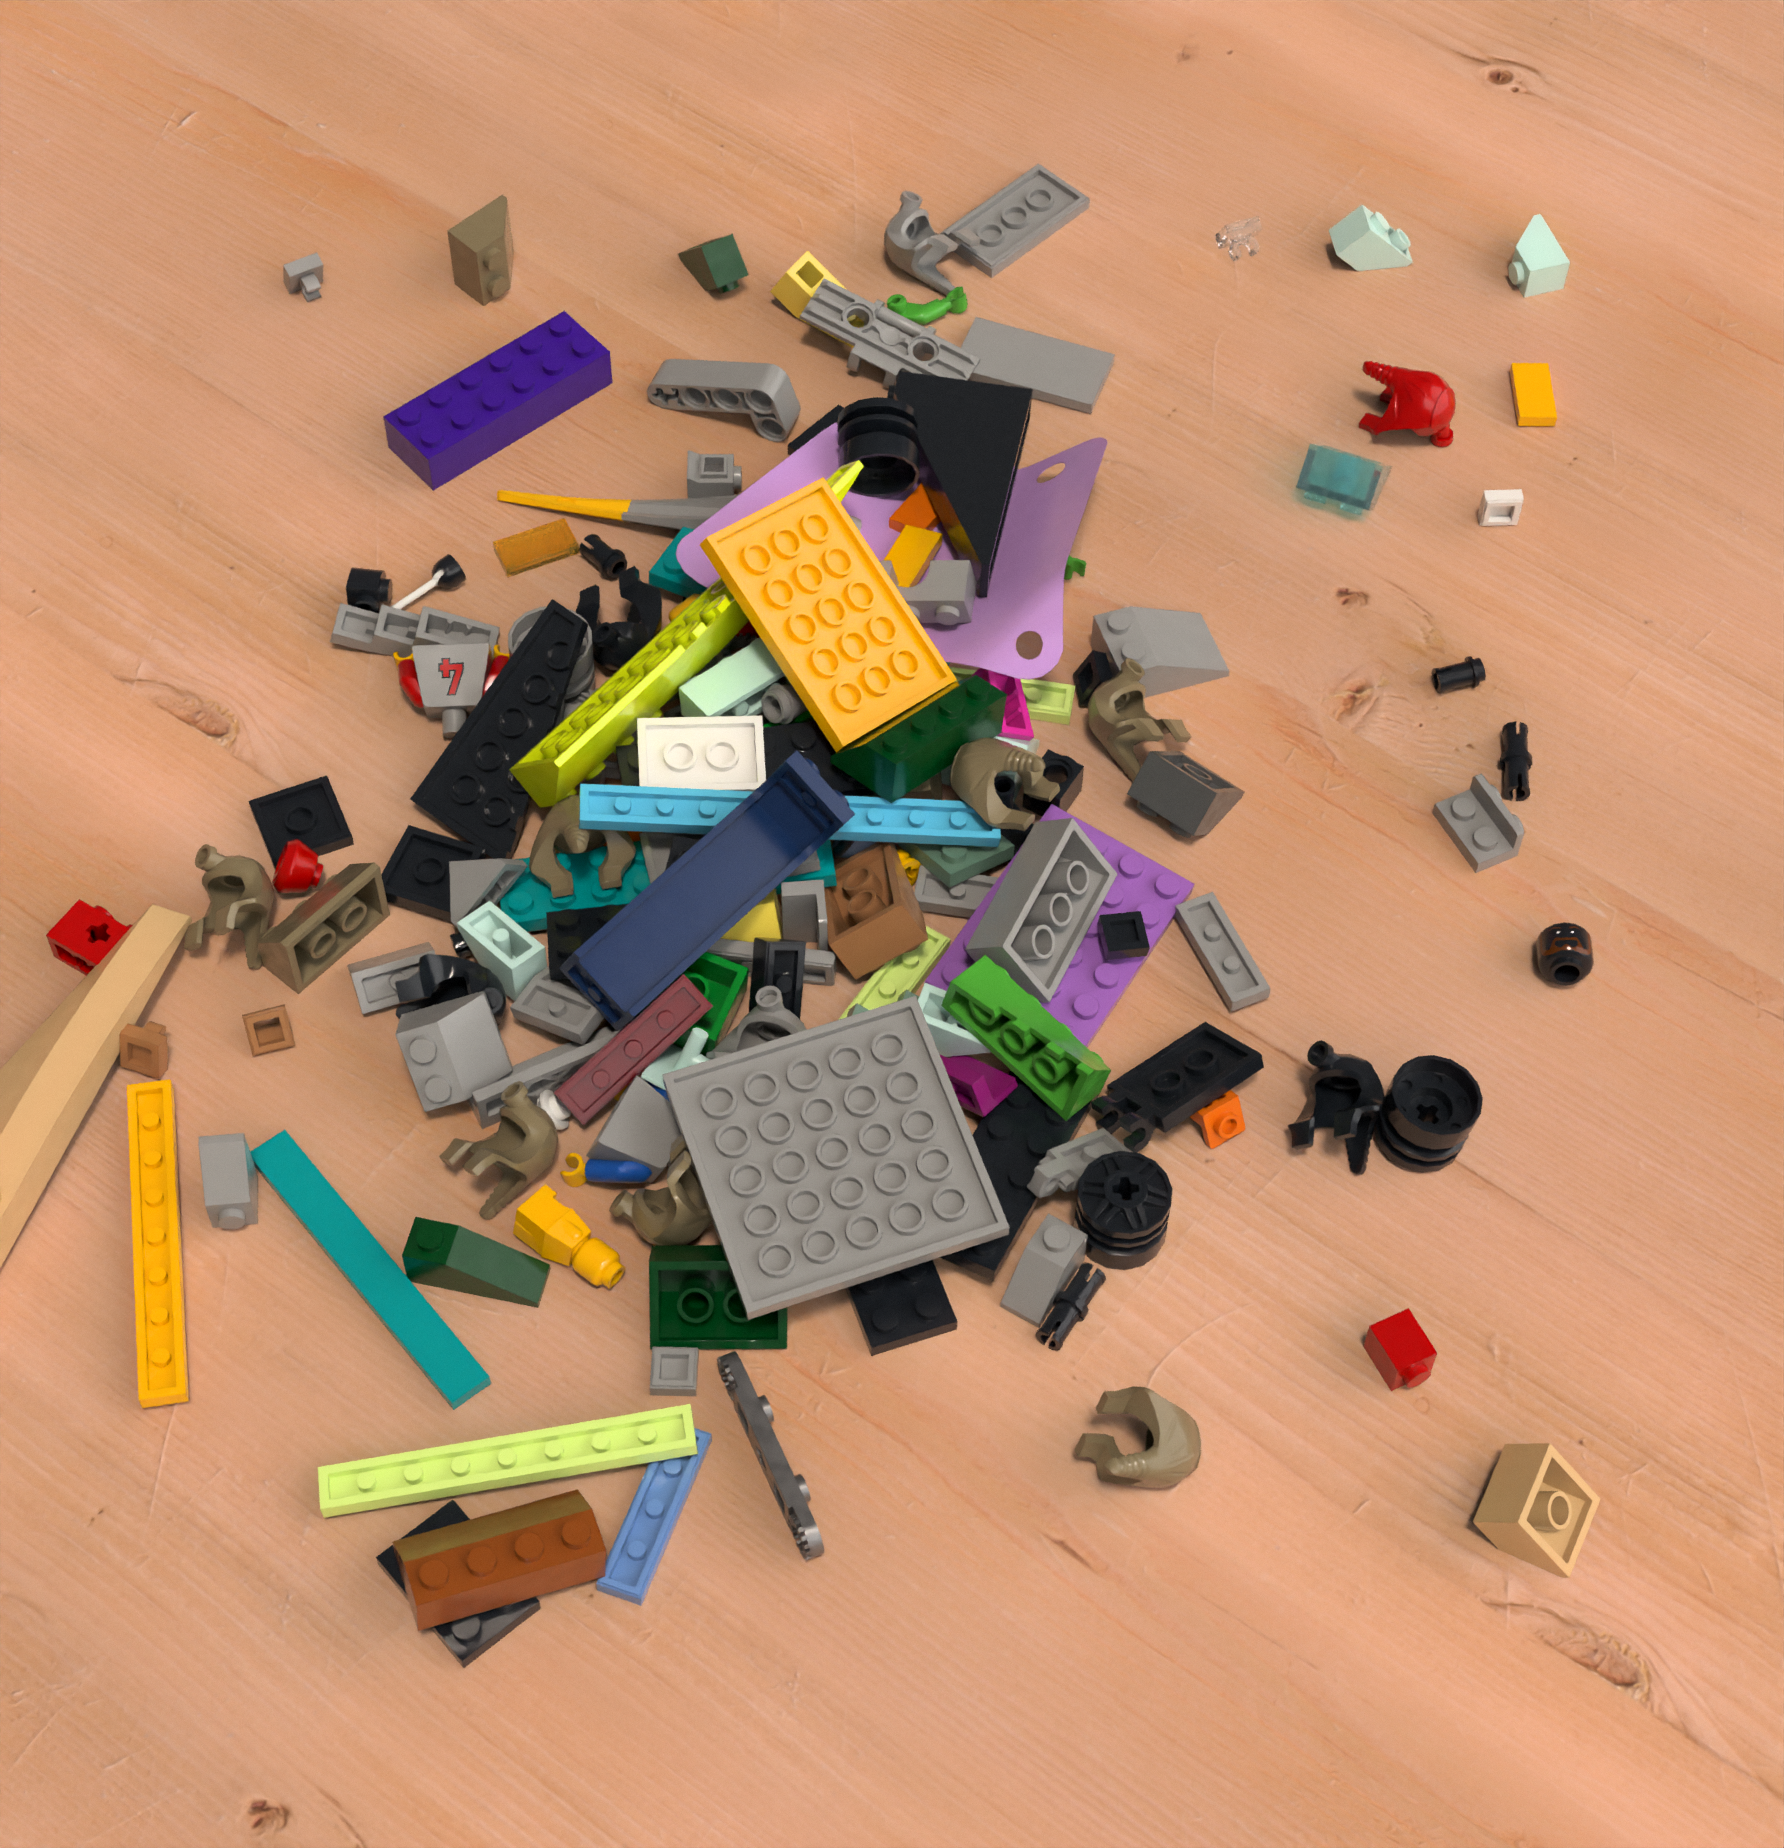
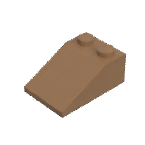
(872, 910)

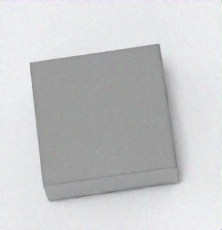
(674, 1371)

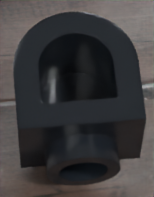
(368, 589)

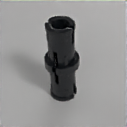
(1515, 761)
(1070, 1306)

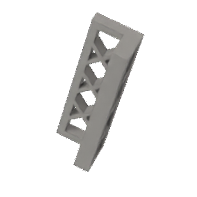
(537, 1074)

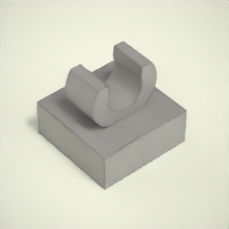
(304, 275)

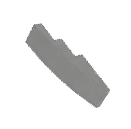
(400, 630)

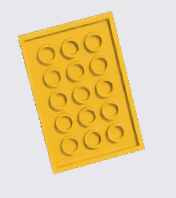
(828, 613)

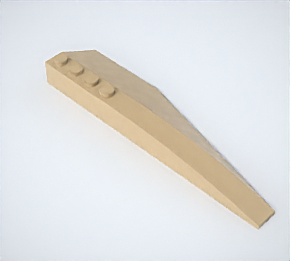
(67, 1059)

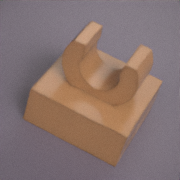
(144, 1049)

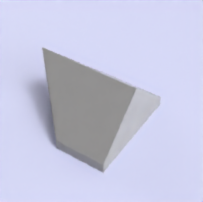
(480, 881)

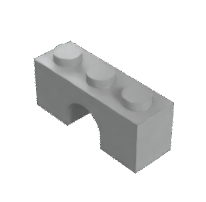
(943, 595)

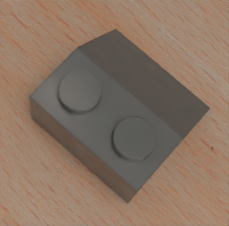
(1183, 793)

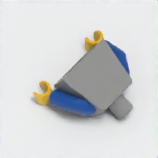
(632, 1142)

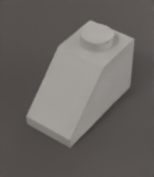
(229, 1180)
(1044, 1270)

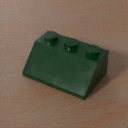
(700, 1306)

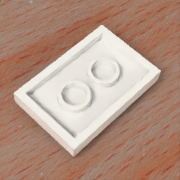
(701, 752)

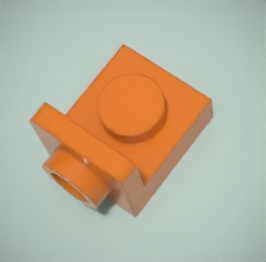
(1220, 1119)

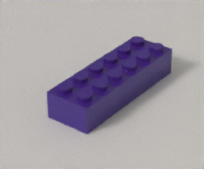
(498, 400)

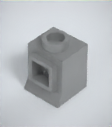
(712, 475)

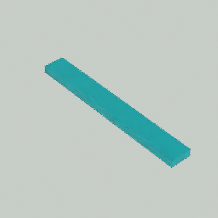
(370, 1270)

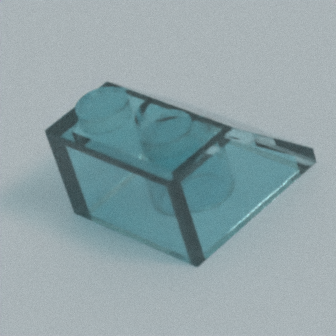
(1342, 477)

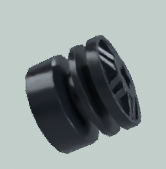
(884, 440)
(1428, 1113)
(1119, 1230)

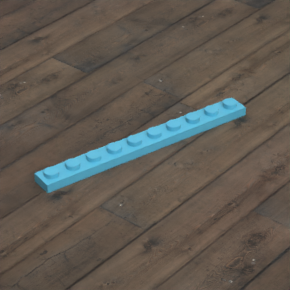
(702, 809)

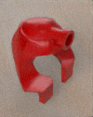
(1415, 401)

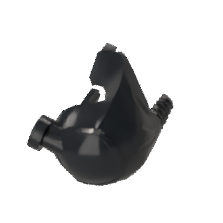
(620, 641)
(455, 978)
(1343, 1098)

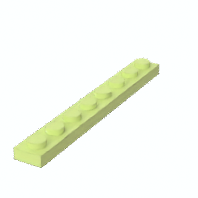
(506, 1460)

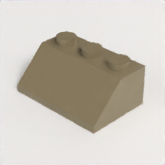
(325, 926)

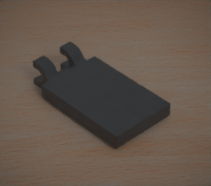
(1175, 1084)

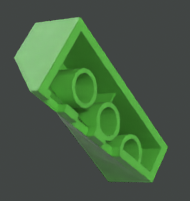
(1026, 1037)

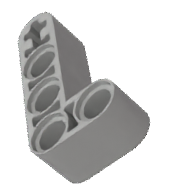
(731, 388)

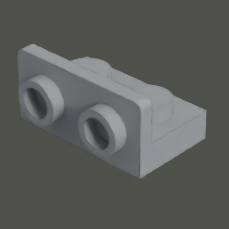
(1480, 825)

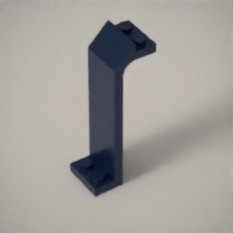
(707, 891)

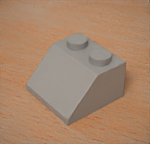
(452, 1049)

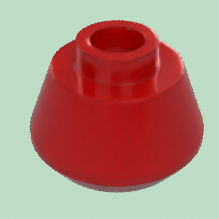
(296, 868)

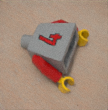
(449, 679)

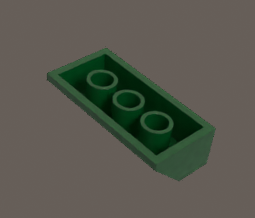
(923, 738)

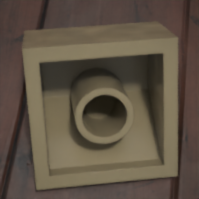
(483, 252)

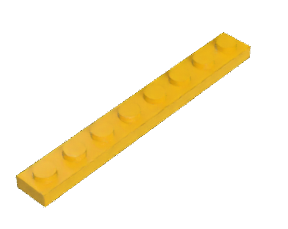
(156, 1245)

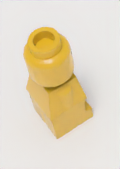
(565, 1239)

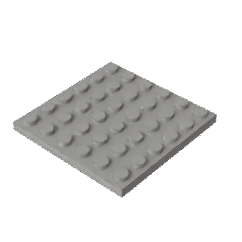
(834, 1157)

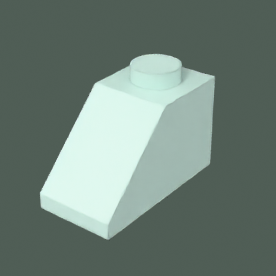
(1538, 260)
(503, 947)

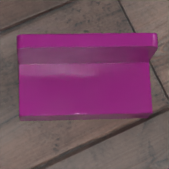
(978, 1084)

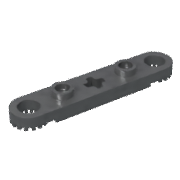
(789, 1490)

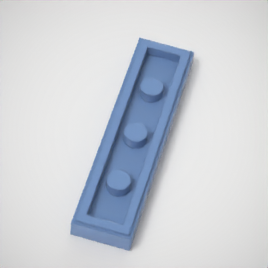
(651, 1523)

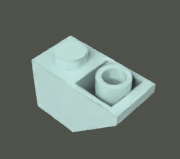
(1369, 242)

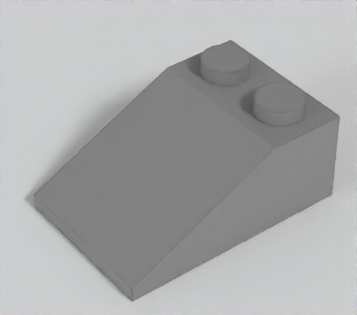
(1167, 644)

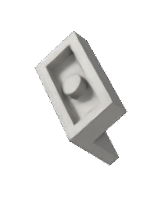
(804, 912)
(376, 977)

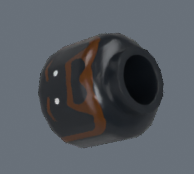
(1564, 953)

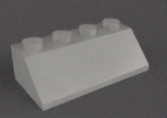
(1044, 906)

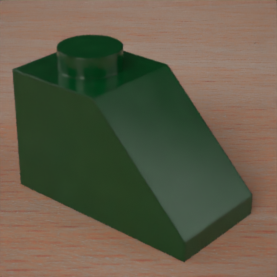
(715, 264)

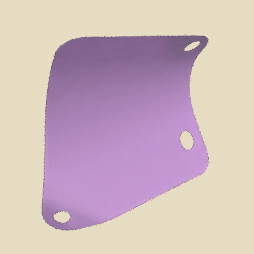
(1027, 570)

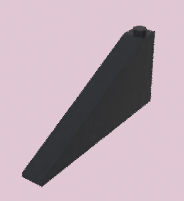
(968, 457)

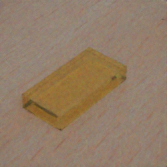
(536, 547)

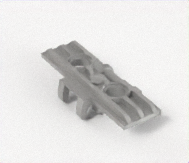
(886, 337)

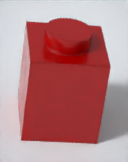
(1400, 1350)

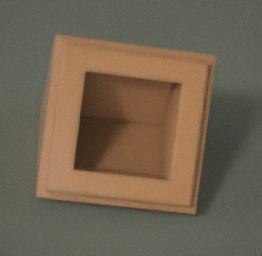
(268, 1030)

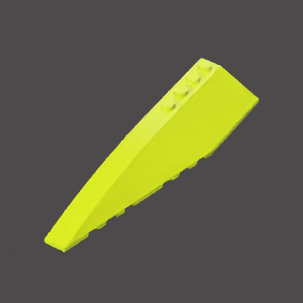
(639, 687)

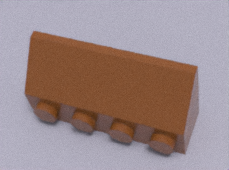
(500, 1558)

